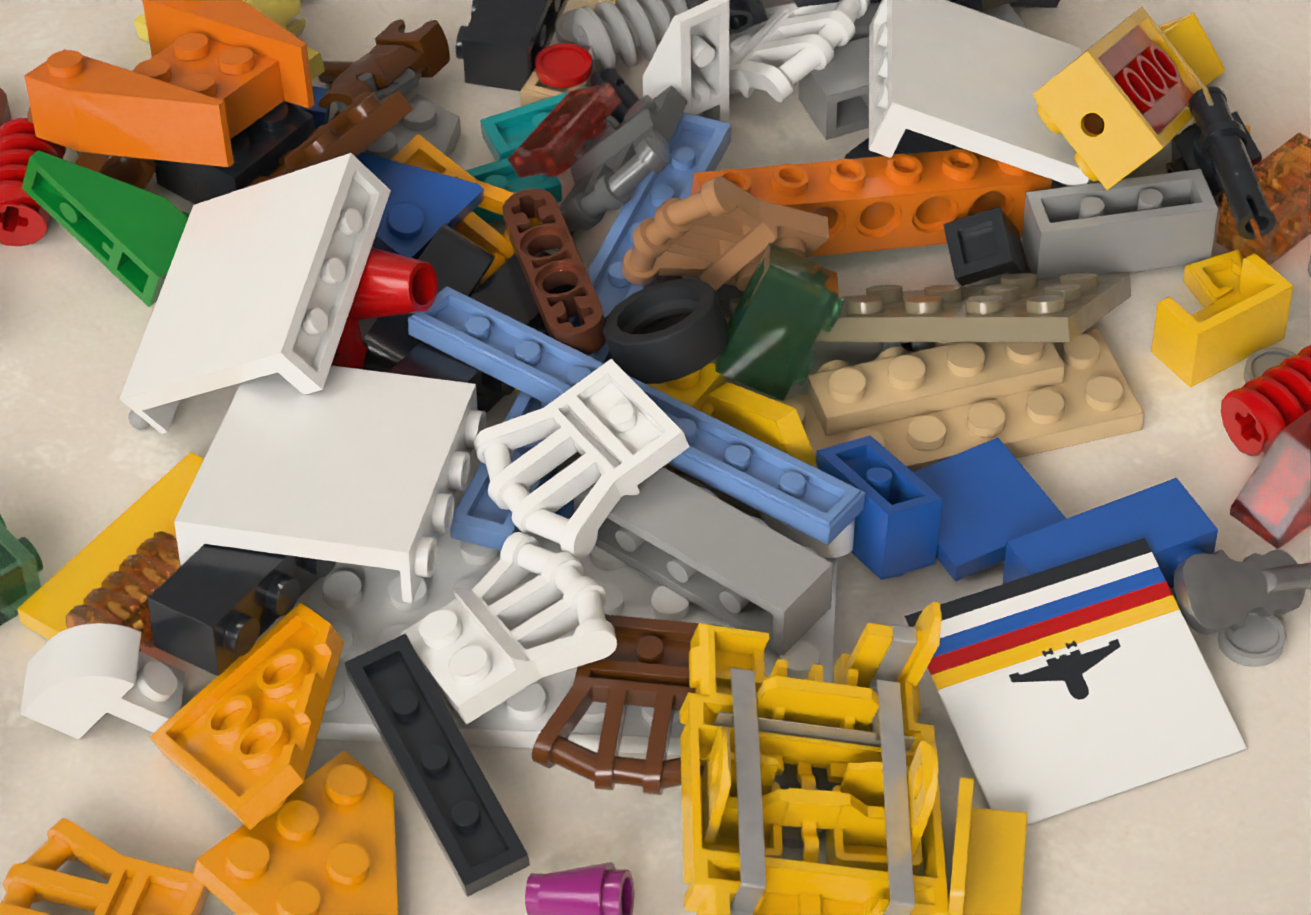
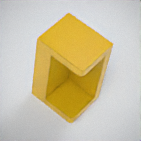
(1227, 330)

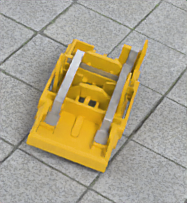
(854, 728)

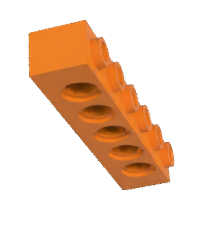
(888, 199)

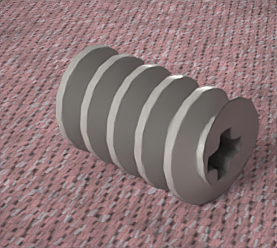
(623, 28)

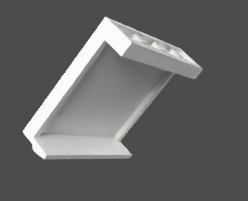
(966, 84)
(259, 287)
(337, 472)

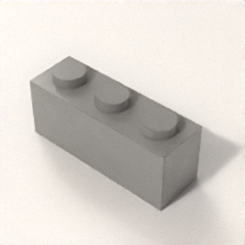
(1122, 229)

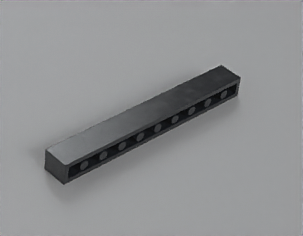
(232, 595)

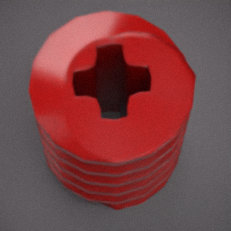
(21, 216)
(1268, 404)

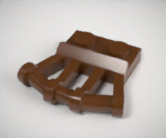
(346, 133)
(643, 671)

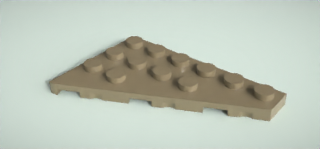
(1006, 311)

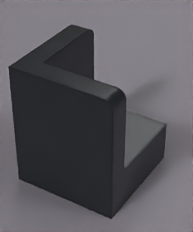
(984, 246)

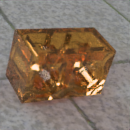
(1287, 187)

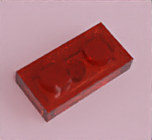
(564, 131)

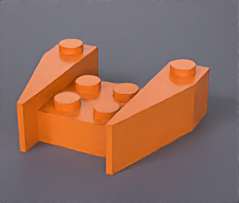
(207, 81)

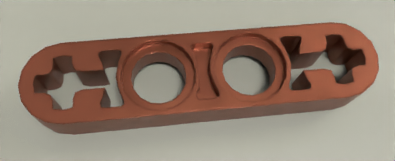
(554, 270)

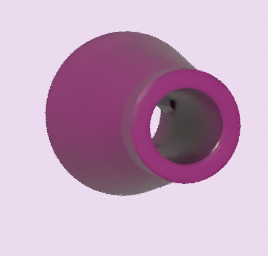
(581, 891)

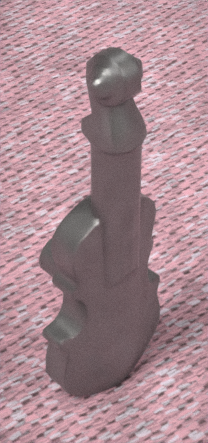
(1221, 592)

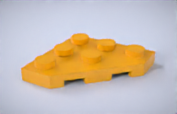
(259, 720)
(315, 855)

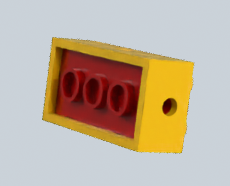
(1120, 99)

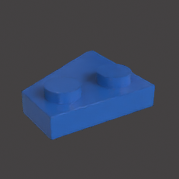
(418, 204)

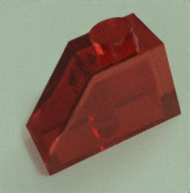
(1278, 493)

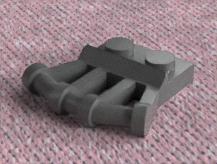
(622, 159)

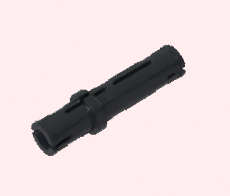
(1224, 144)

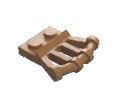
(718, 236)

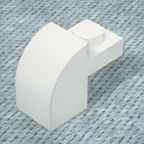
(98, 672)

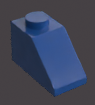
(900, 511)

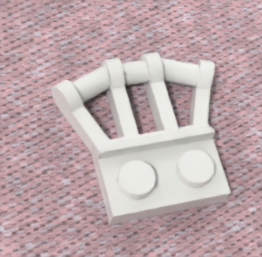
(793, 41)
(620, 444)
(469, 639)

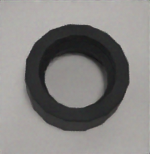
(667, 330)

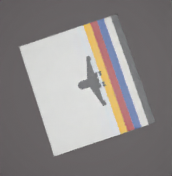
(1078, 684)

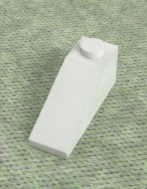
(695, 60)

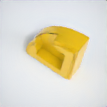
(1214, 277)

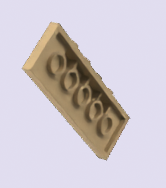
(968, 393)

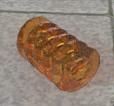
(126, 592)

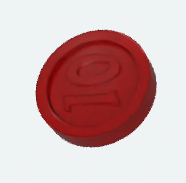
(563, 65)

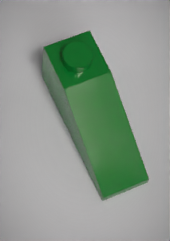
(115, 221)

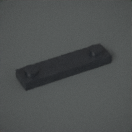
(437, 765)

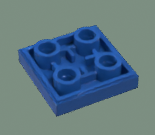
(984, 505)

